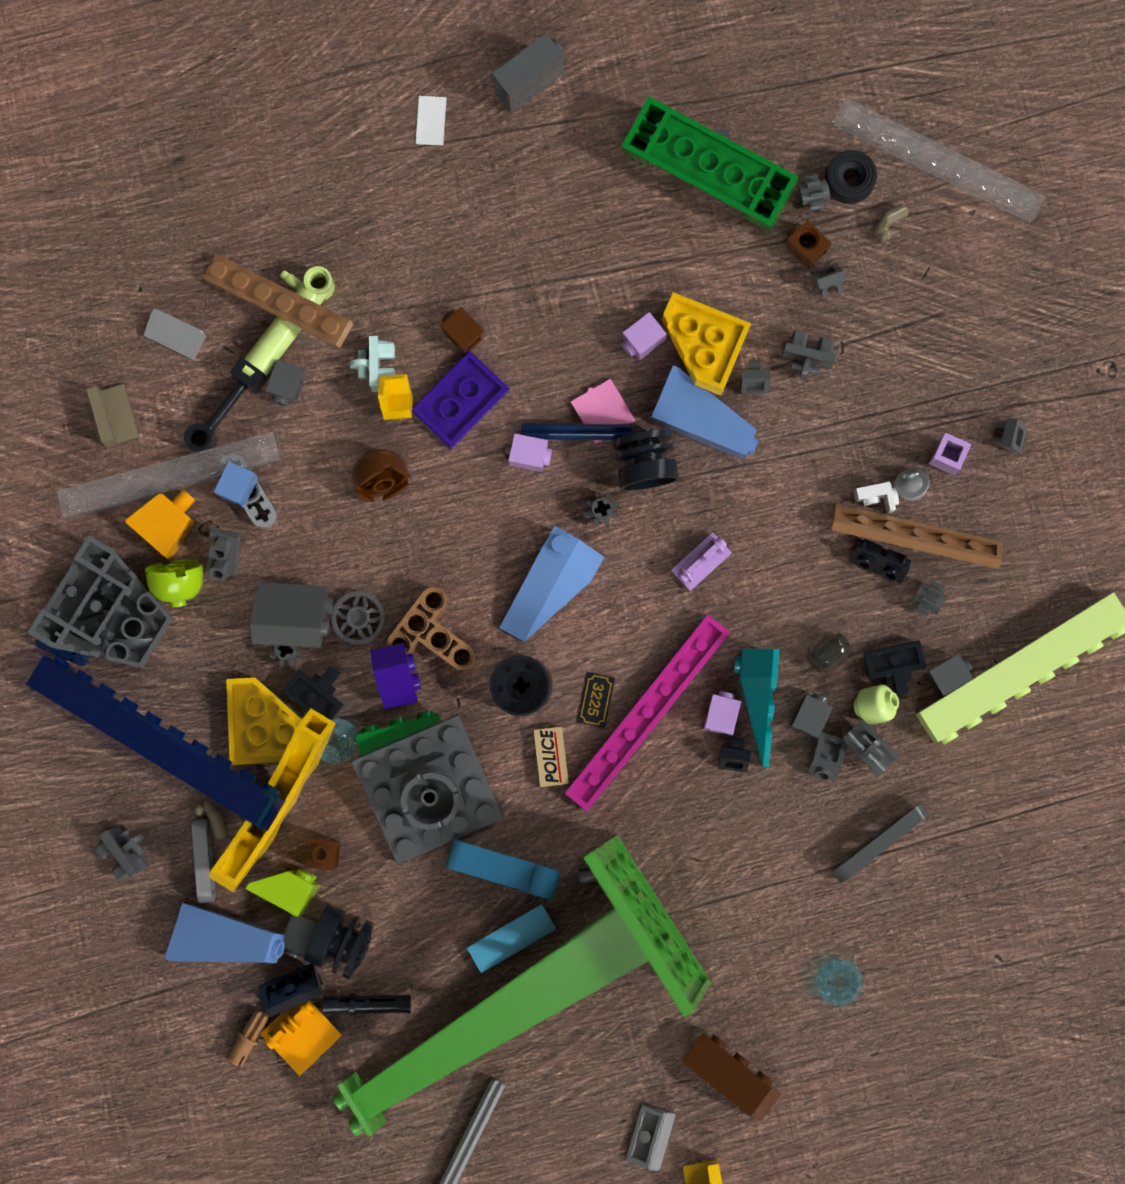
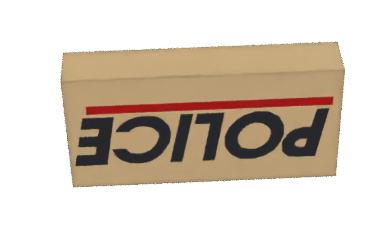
(551, 757)

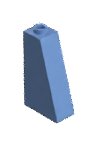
(702, 417)
(216, 937)

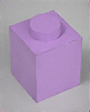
(643, 337)
(529, 453)
(950, 454)
(722, 713)

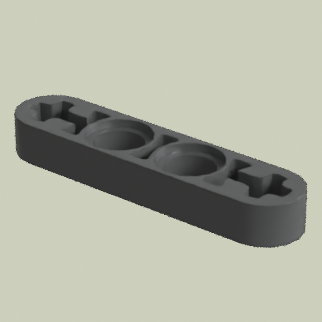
(880, 842)

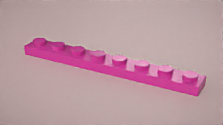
(647, 713)

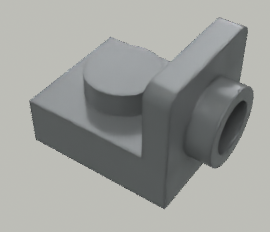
(827, 757)

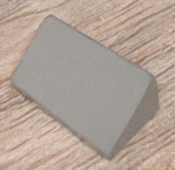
(174, 334)
(650, 1137)

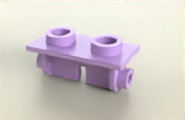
(701, 561)

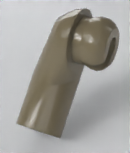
(887, 219)
(214, 816)

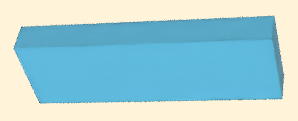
(511, 938)

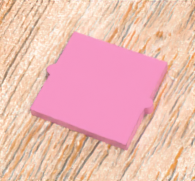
(602, 406)

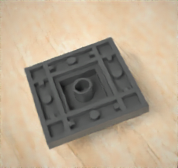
(426, 761)

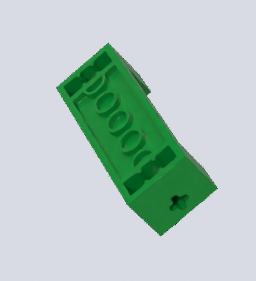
(710, 163)

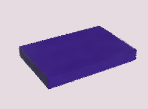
(460, 399)

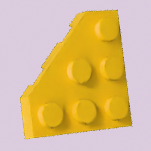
(705, 340)
(257, 723)

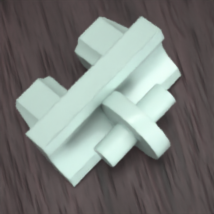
(377, 351)

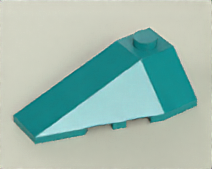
(757, 681)

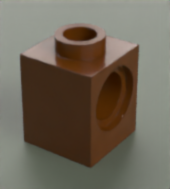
(811, 255)
(462, 330)
(323, 854)

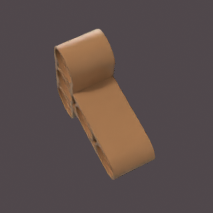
(429, 630)

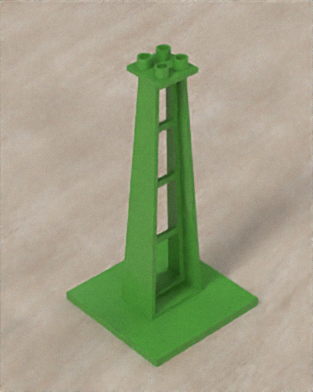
(604, 951)

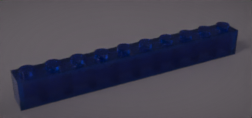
(157, 743)

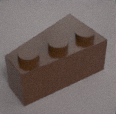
(732, 1076)

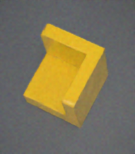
(395, 396)
(702, 1173)

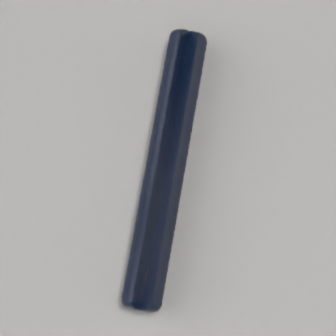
(569, 431)

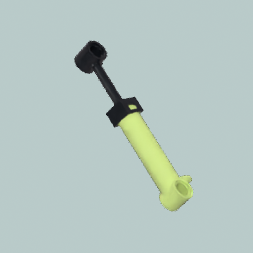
(254, 368)

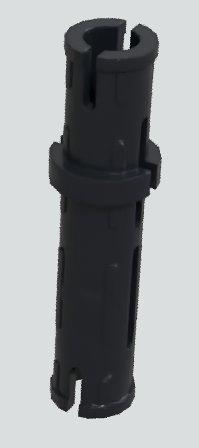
(366, 1004)

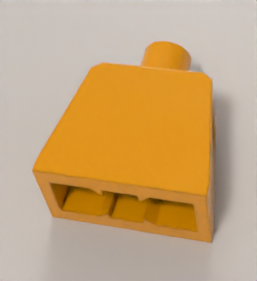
(164, 522)

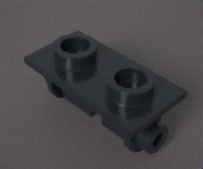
(892, 566)

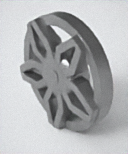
(358, 618)

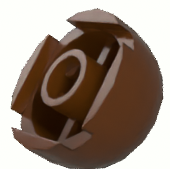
(380, 474)

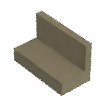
(113, 415)

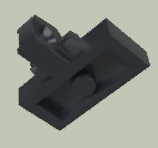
(895, 664)
(315, 692)

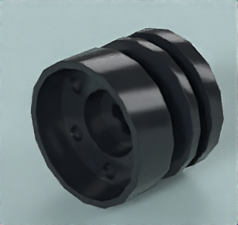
(646, 465)
(509, 673)
(338, 941)

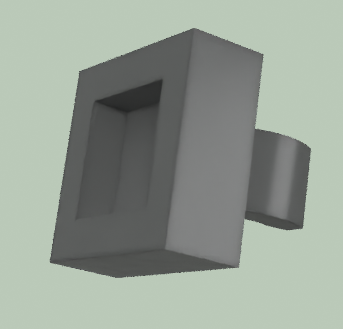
(827, 277)
(755, 379)
(1013, 435)

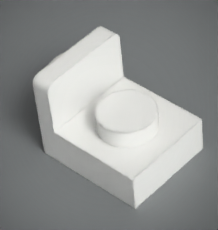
(871, 495)

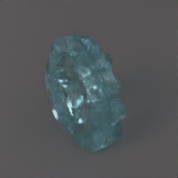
(346, 743)
(848, 972)

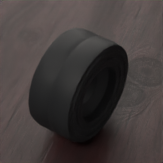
(855, 161)

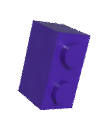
(395, 676)

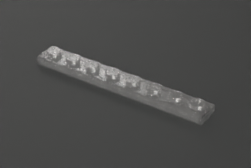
(938, 160)
(167, 475)

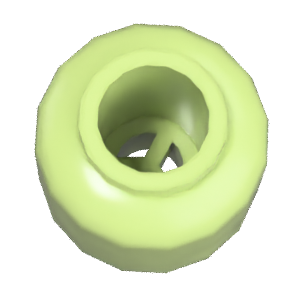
(876, 704)

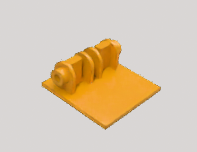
(301, 1036)

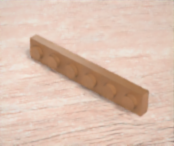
(278, 301)
(917, 536)

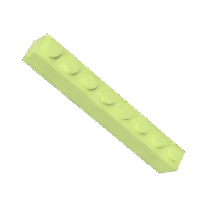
(1024, 668)

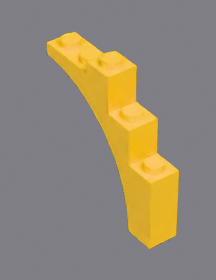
(289, 777)

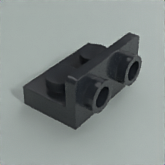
(291, 989)

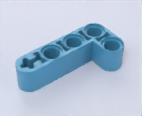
(503, 869)

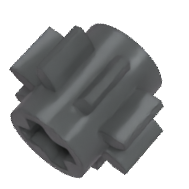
(813, 192)
(598, 516)
(929, 598)
(288, 658)

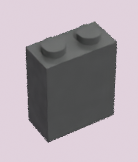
(528, 72)
(290, 615)

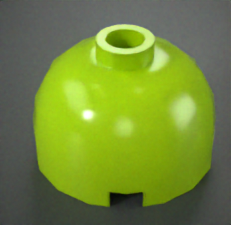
(175, 581)

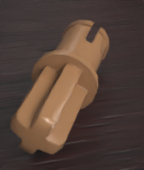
(247, 1038)

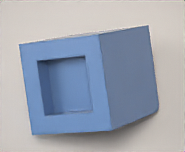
(236, 484)

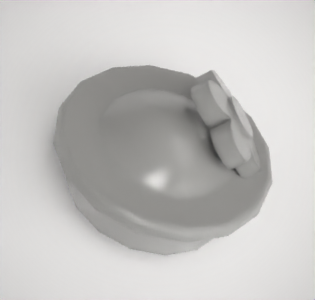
(912, 484)

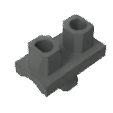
(797, 350)
(223, 553)
(870, 747)
(125, 850)

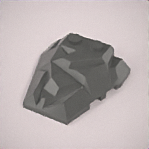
(102, 610)

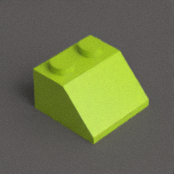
(289, 890)

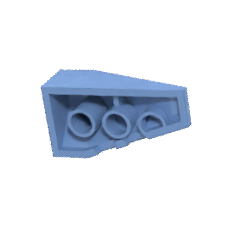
(557, 575)

